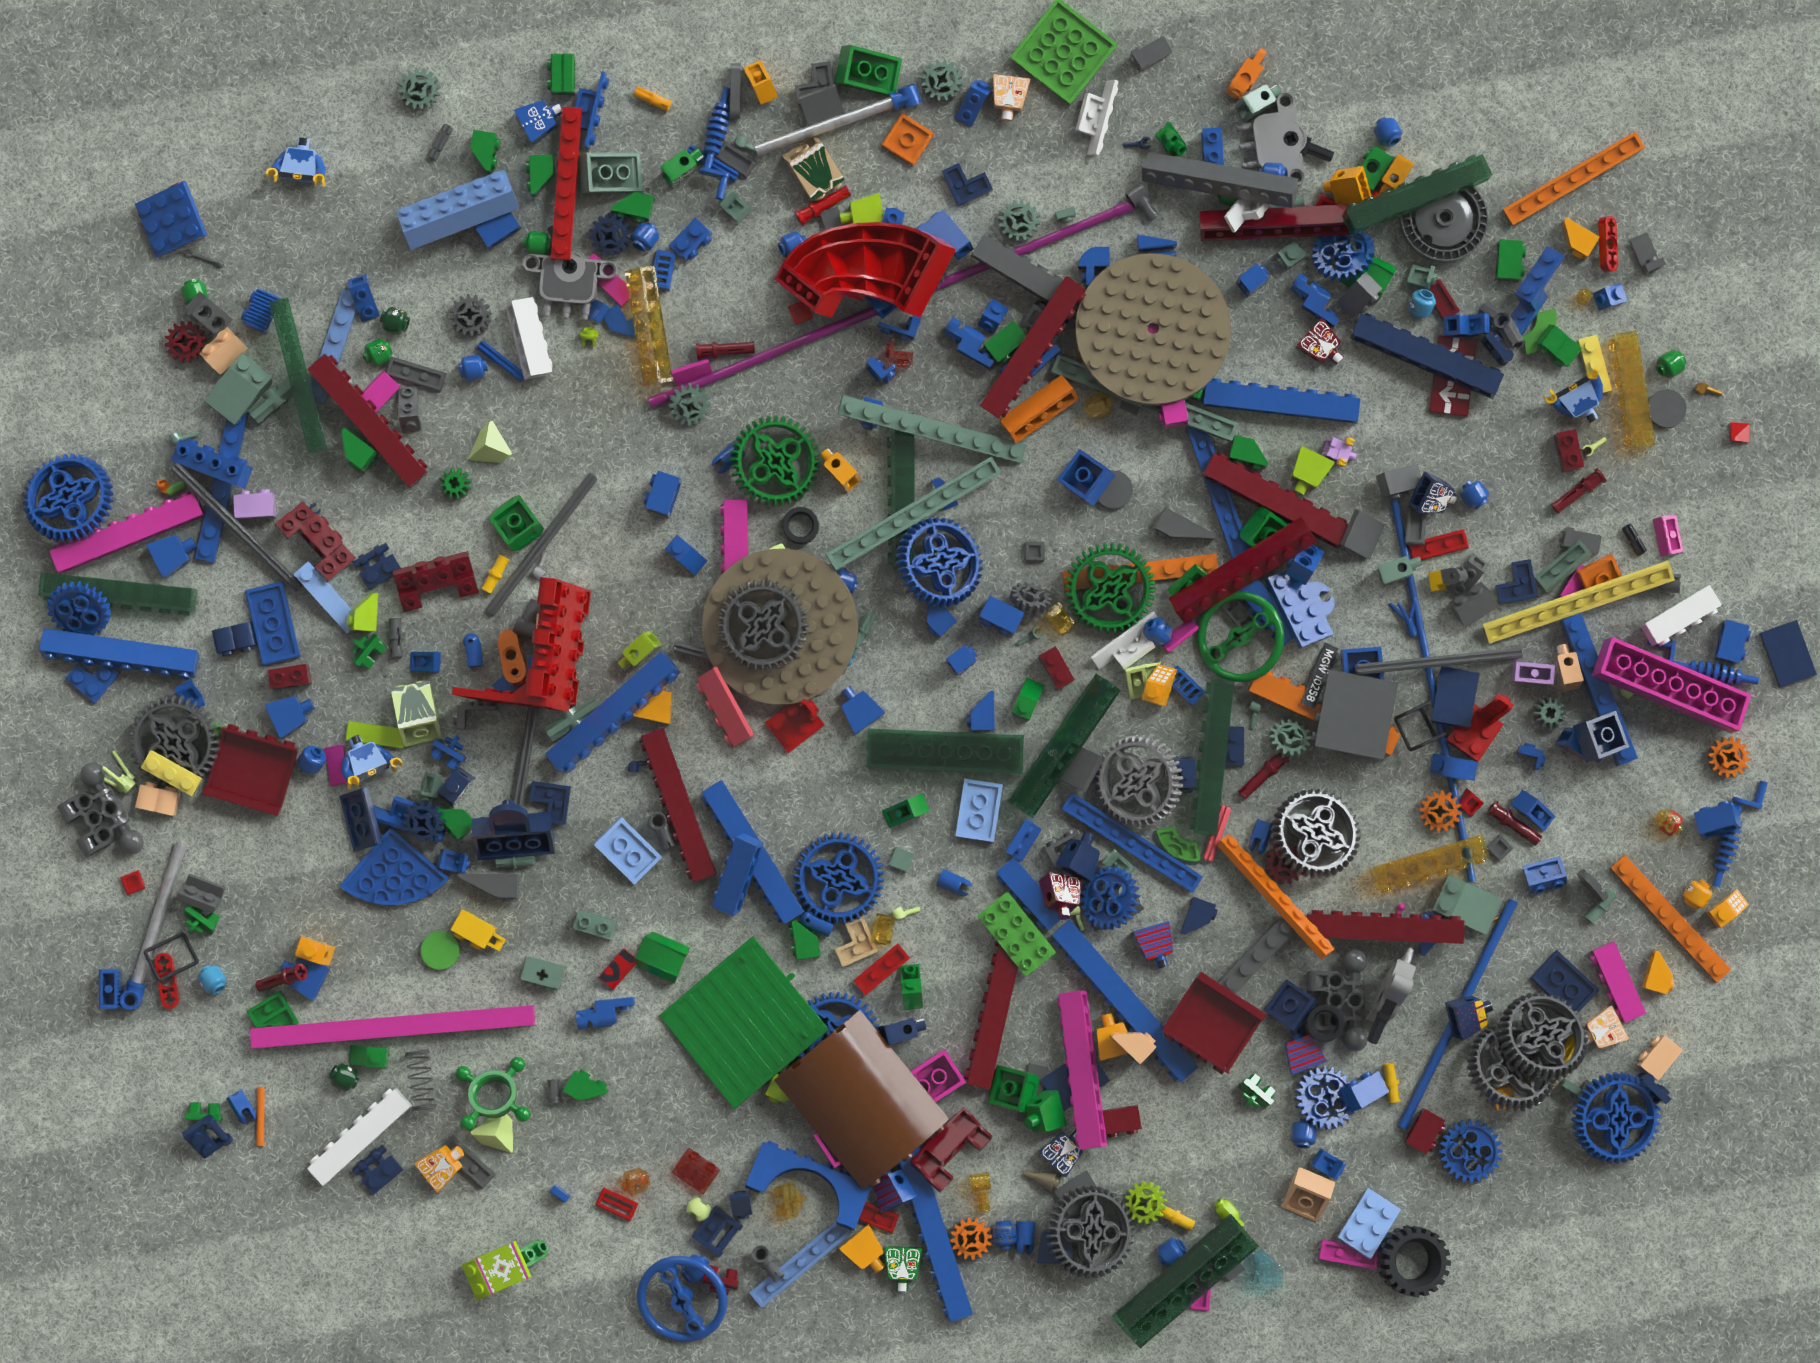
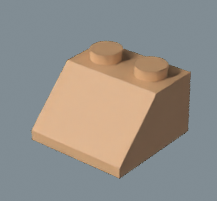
(1136, 1044)
(1308, 1194)

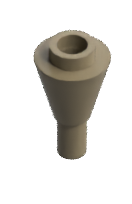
(1047, 1180)

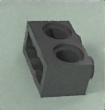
(208, 313)

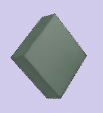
(901, 859)

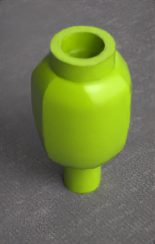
(1225, 1208)

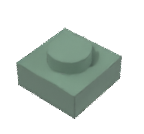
(1065, 215)

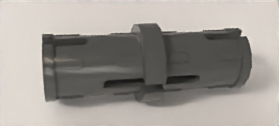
(395, 637)

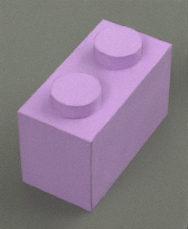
(254, 505)
(1533, 673)

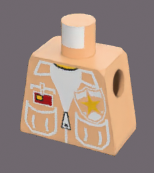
(1009, 94)
(1568, 676)
(1605, 1028)

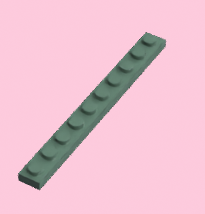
(1197, 418)
(931, 429)
(913, 513)

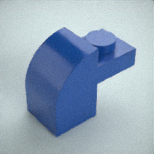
(1093, 259)
(1466, 325)
(1454, 767)

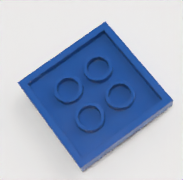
(171, 219)

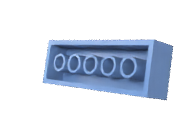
(457, 209)

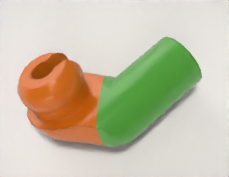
(168, 488)

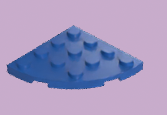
(394, 873)

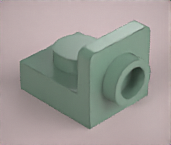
(1289, 255)

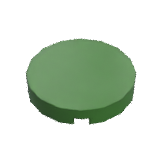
(440, 950)

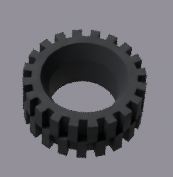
(1436, 1261)

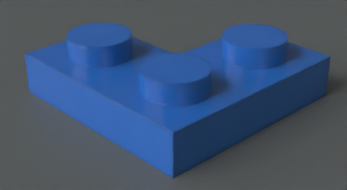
(92, 685)

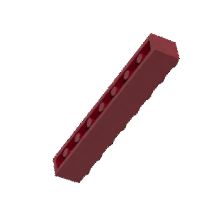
(1276, 223)
(1032, 347)
(368, 420)
(1268, 494)
(1242, 570)
(678, 804)
(1389, 928)
(992, 1020)

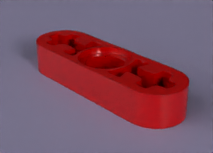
(1608, 256)
(175, 993)

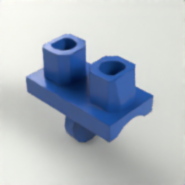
(440, 748)

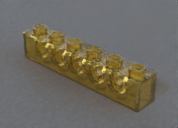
(649, 325)
(1476, 843)

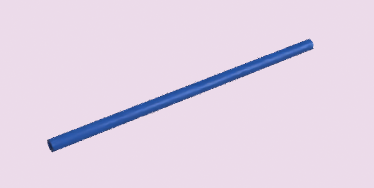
(1447, 1034)

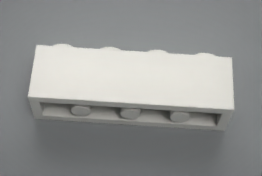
(529, 338)
(1681, 615)

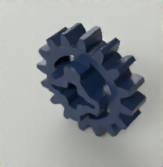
(616, 239)
(429, 826)

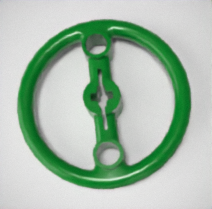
(1232, 642)

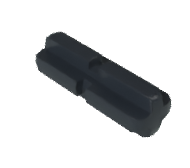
(1636, 543)

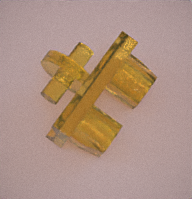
(792, 1200)

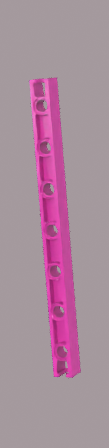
(392, 1026)

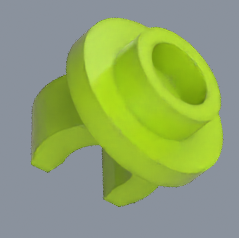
(589, 334)

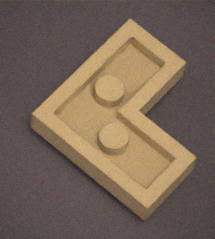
(861, 943)

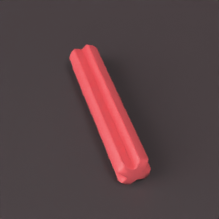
(1211, 847)

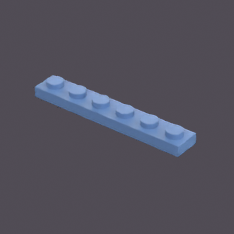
(336, 337)
(800, 1263)

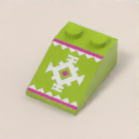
(496, 1270)

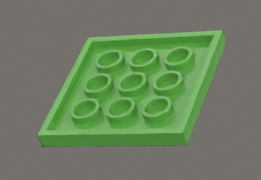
(1064, 51)

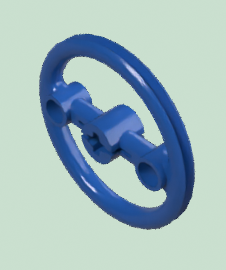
(682, 1298)

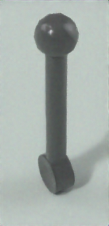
(189, 253)

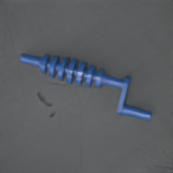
(715, 137)
(1714, 672)
(1729, 837)

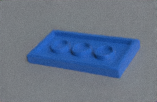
(272, 623)

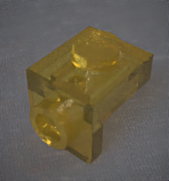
(1059, 619)
(882, 929)

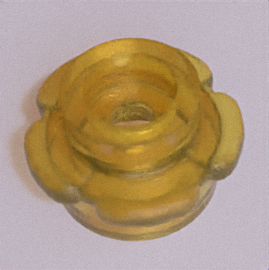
(1584, 296)

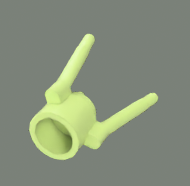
(124, 783)

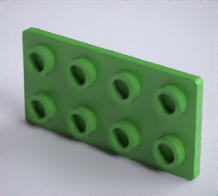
(1016, 934)

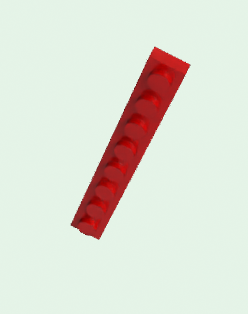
(566, 183)

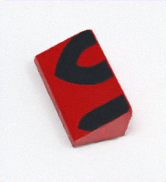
(618, 969)

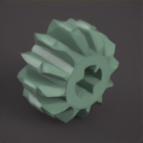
(1555, 715)

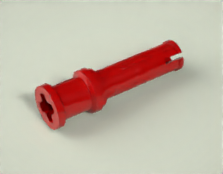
(814, 209)

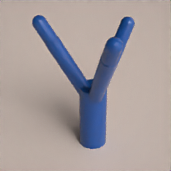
(1408, 620)

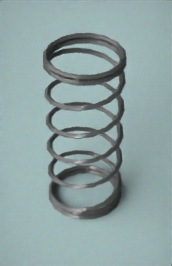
(411, 1055)

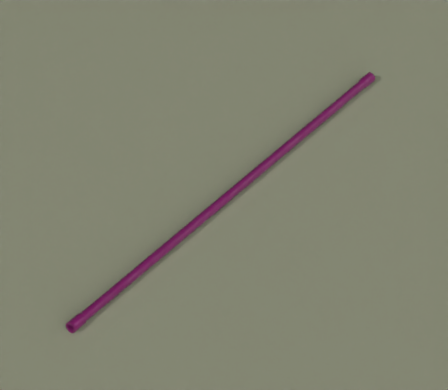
(664, 397)

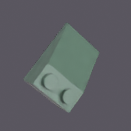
(609, 173)
(239, 389)
(1469, 902)

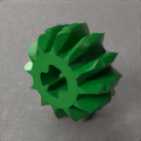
(460, 478)

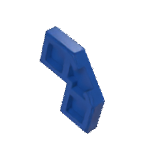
(618, 323)

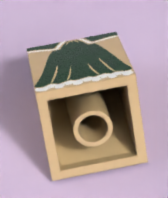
(813, 168)

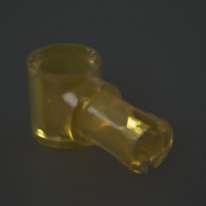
(980, 1186)

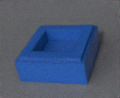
(598, 311)
(560, 1193)

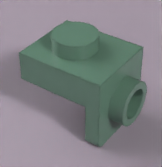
(734, 206)
(1422, 277)
(431, 786)
(1114, 859)
(1571, 1089)

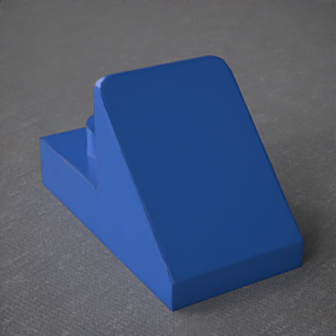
(425, 662)

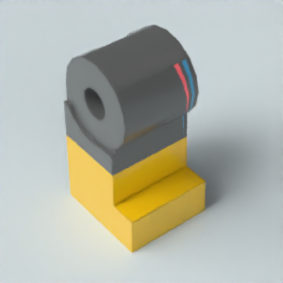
(1452, 576)

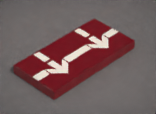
(1445, 395)

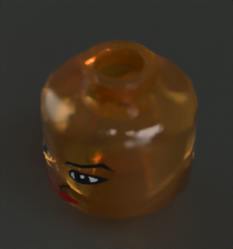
(635, 1181)

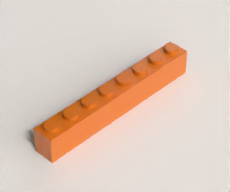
(1290, 697)

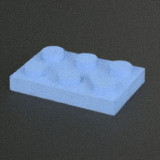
(979, 810)
(627, 850)
(1368, 1223)

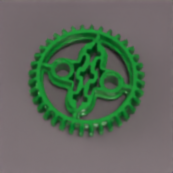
(768, 454)
(1116, 582)

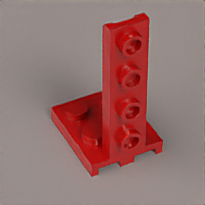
(795, 724)
(1482, 729)

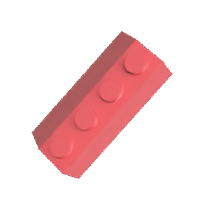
(725, 706)

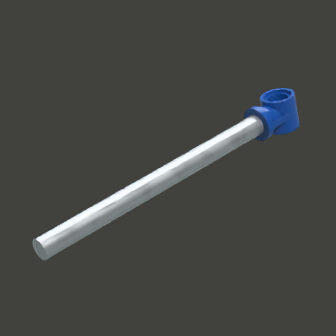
(905, 98)
(135, 986)

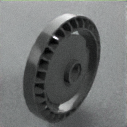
(1449, 233)

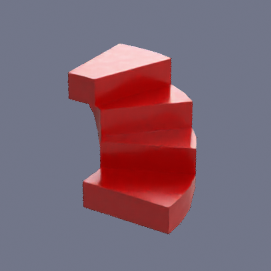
(869, 261)

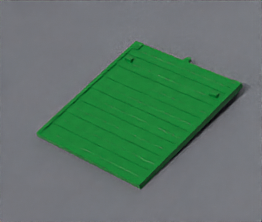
(744, 1022)

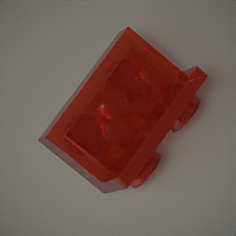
(901, 358)
(696, 1171)

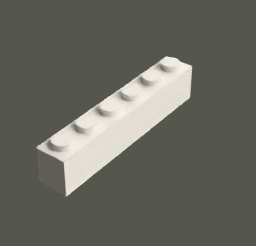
(360, 1136)

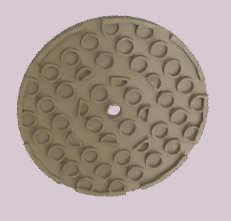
(1145, 365)
(830, 629)

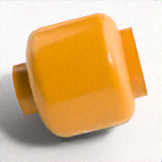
(1697, 894)

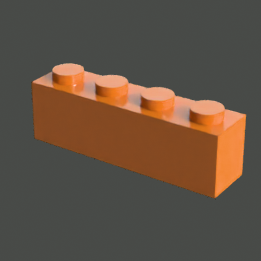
(1039, 409)

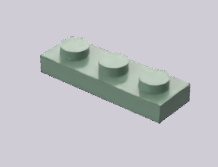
(1563, 566)

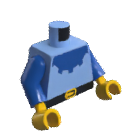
(299, 165)
(1579, 397)
(366, 761)

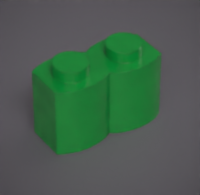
(1558, 346)

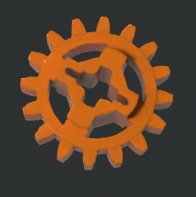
(1724, 764)
(1440, 802)
(964, 1232)

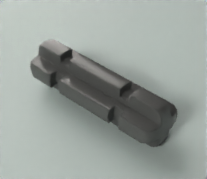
(440, 141)

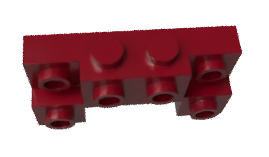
(320, 537)
(434, 575)
(945, 1145)

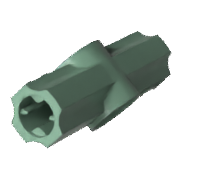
(271, 401)
(570, 719)

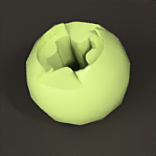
(698, 1209)

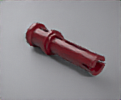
(715, 350)
(1586, 486)
(1270, 768)
(1506, 818)
(287, 976)

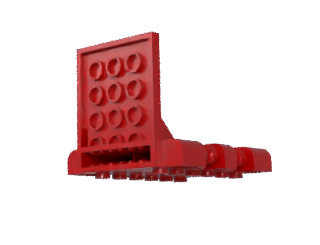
(557, 648)

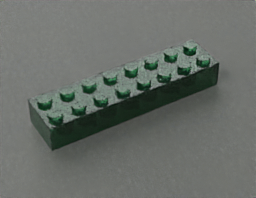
(945, 751)
(1185, 1281)

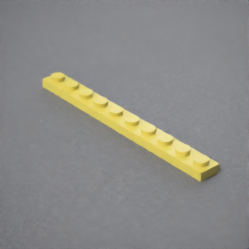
(1578, 602)

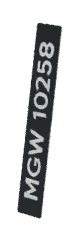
(1315, 687)

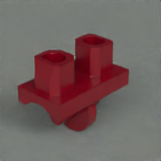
(729, 1282)

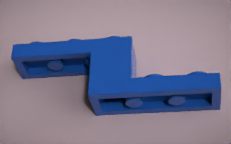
(1531, 290)

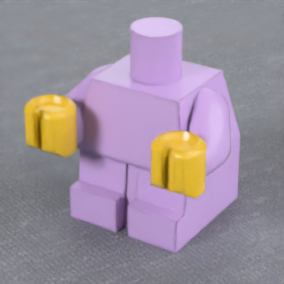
(1339, 450)

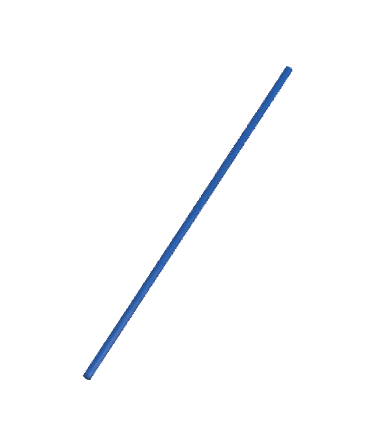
(1430, 677)

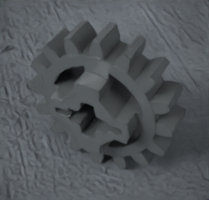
(479, 314)
(1030, 598)

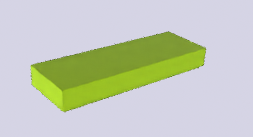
(378, 734)

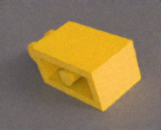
(476, 931)

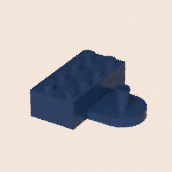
(512, 833)

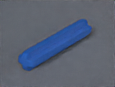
(717, 165)
(500, 360)

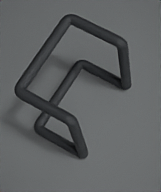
(1419, 707)

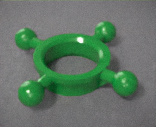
(463, 1073)

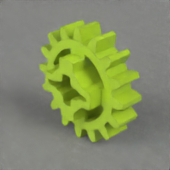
(1150, 1209)

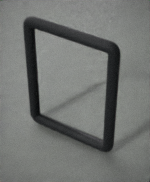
(163, 943)

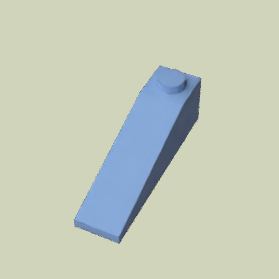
(324, 594)

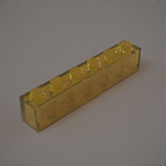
(1633, 390)

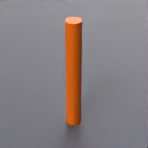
(260, 1116)

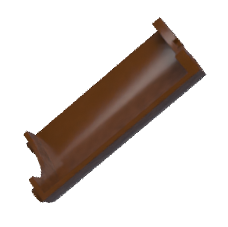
(862, 1100)

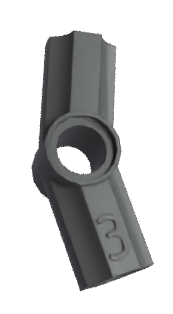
(1509, 331)

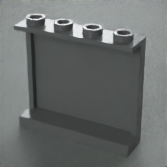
(1354, 714)

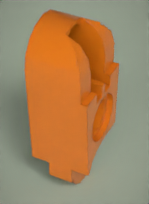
(1246, 76)
(509, 644)

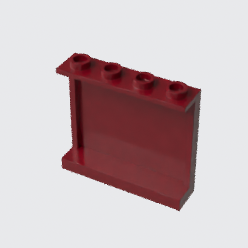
(251, 770)
(1213, 1023)

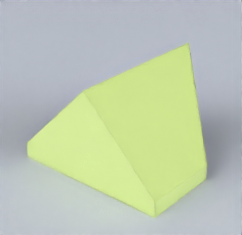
(489, 446)
(1137, 677)
(496, 1133)

